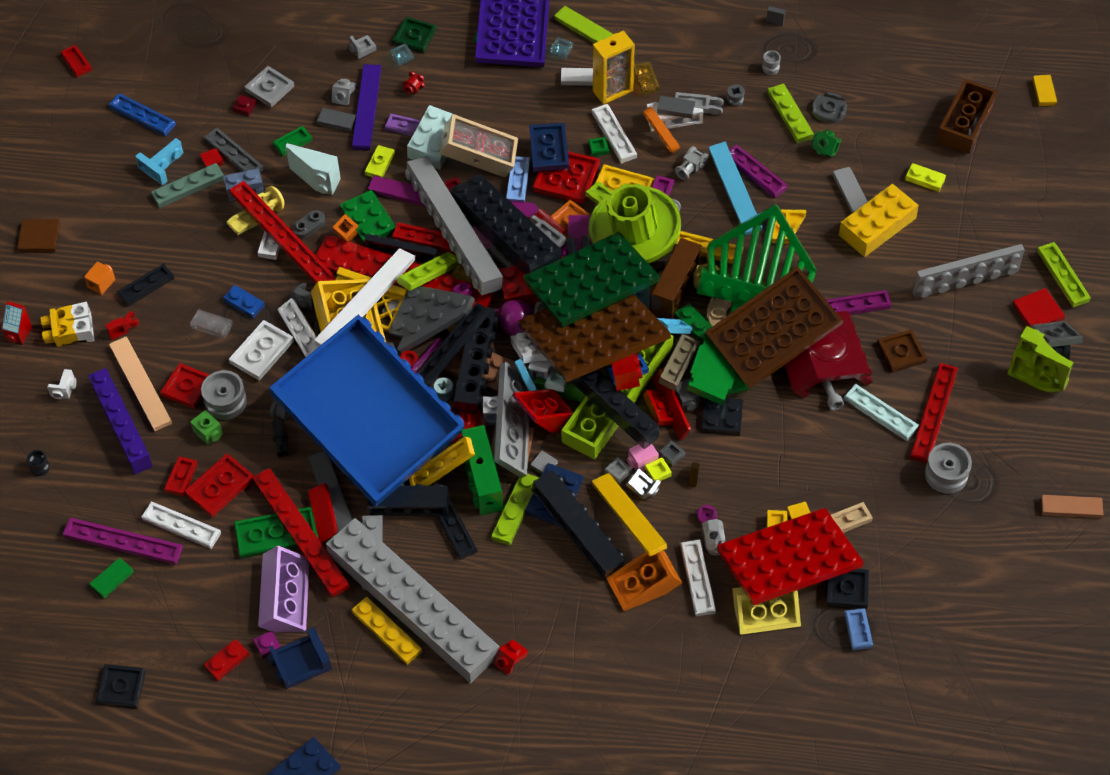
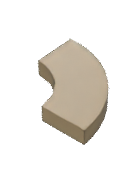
(717, 310)

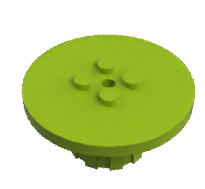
(642, 216)

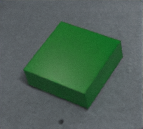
(598, 146)

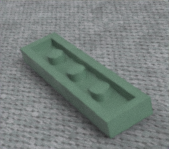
(187, 185)

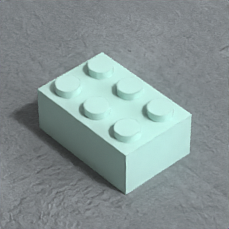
(428, 137)

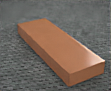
(1072, 506)

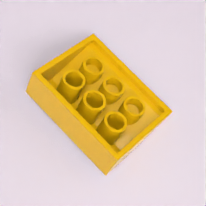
(333, 296)

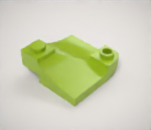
(1039, 363)

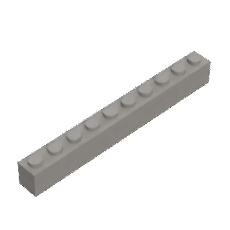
(454, 226)

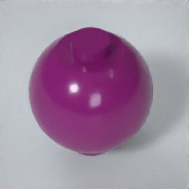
(510, 314)

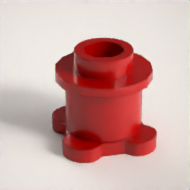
(413, 83)

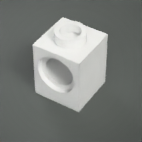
(490, 410)

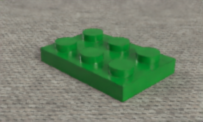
(368, 215)

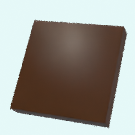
(38, 235)
(901, 351)

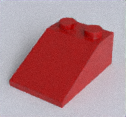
(545, 408)

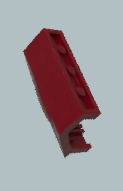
(830, 359)

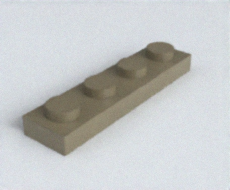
(678, 362)

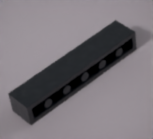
(618, 407)
(578, 524)

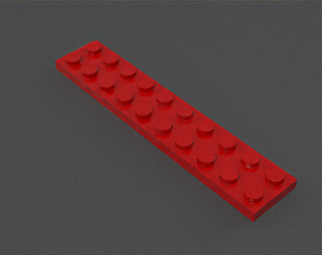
(367, 261)

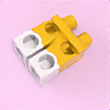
(68, 324)

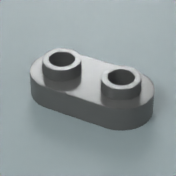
(311, 223)

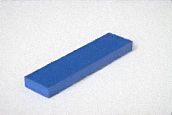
(142, 114)

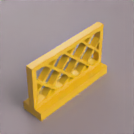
(393, 293)

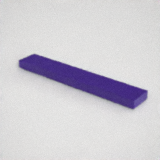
(366, 107)

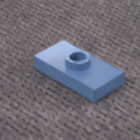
(858, 629)

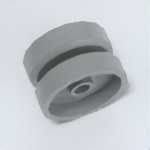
(224, 395)
(948, 468)

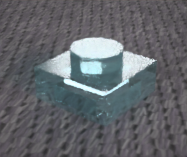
(561, 48)
(402, 54)

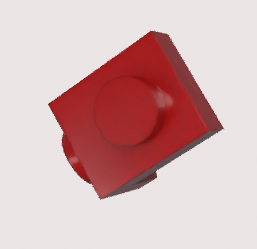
(509, 655)

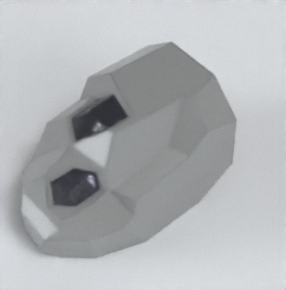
(713, 535)

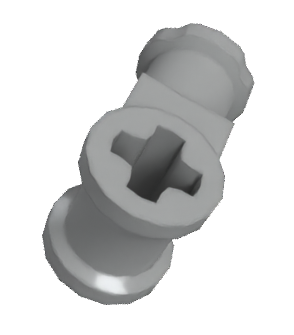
(691, 162)

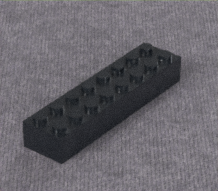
(504, 225)

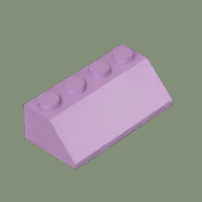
(283, 591)

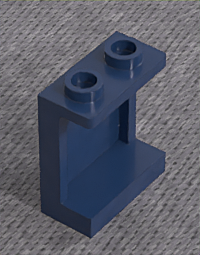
(300, 660)

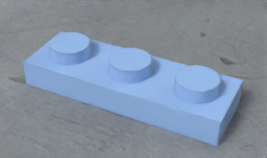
(518, 179)

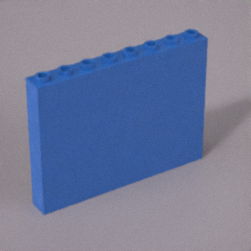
(367, 409)

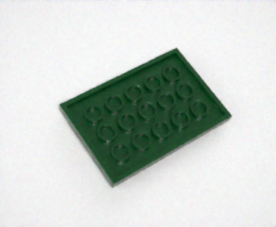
(591, 279)

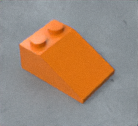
(644, 580)

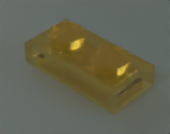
(646, 78)

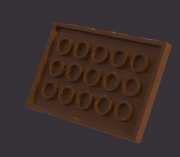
(774, 327)

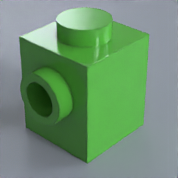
(206, 427)

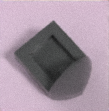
(302, 297)

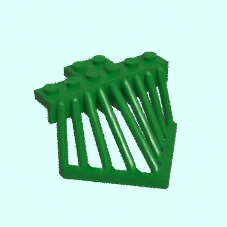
(742, 288)

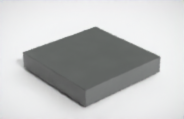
(1059, 333)

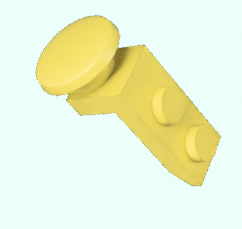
(243, 221)

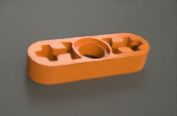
(661, 130)

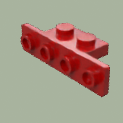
(666, 407)

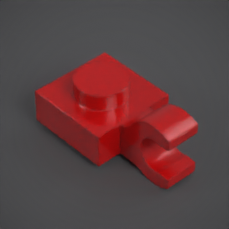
(120, 326)

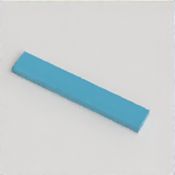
(733, 183)

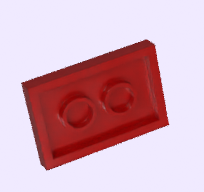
(219, 485)

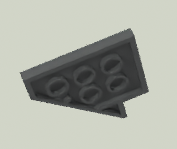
(426, 313)

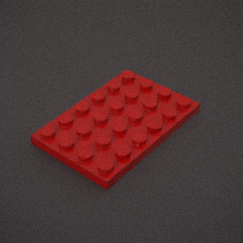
(789, 556)

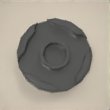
(829, 107)

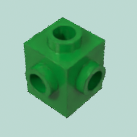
(825, 143)

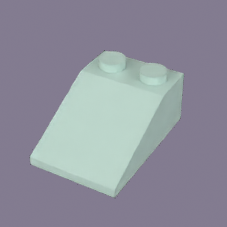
(315, 168)

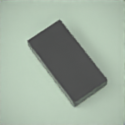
(676, 107)
(336, 119)

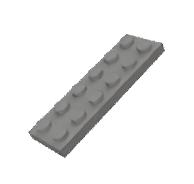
(968, 271)
(511, 423)

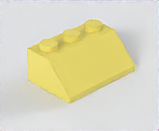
(767, 616)

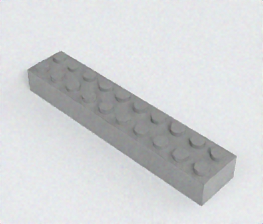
(412, 600)

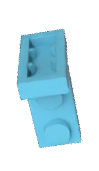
(155, 166)

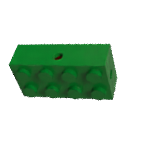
(482, 473)

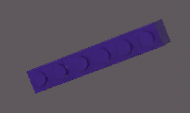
(120, 421)

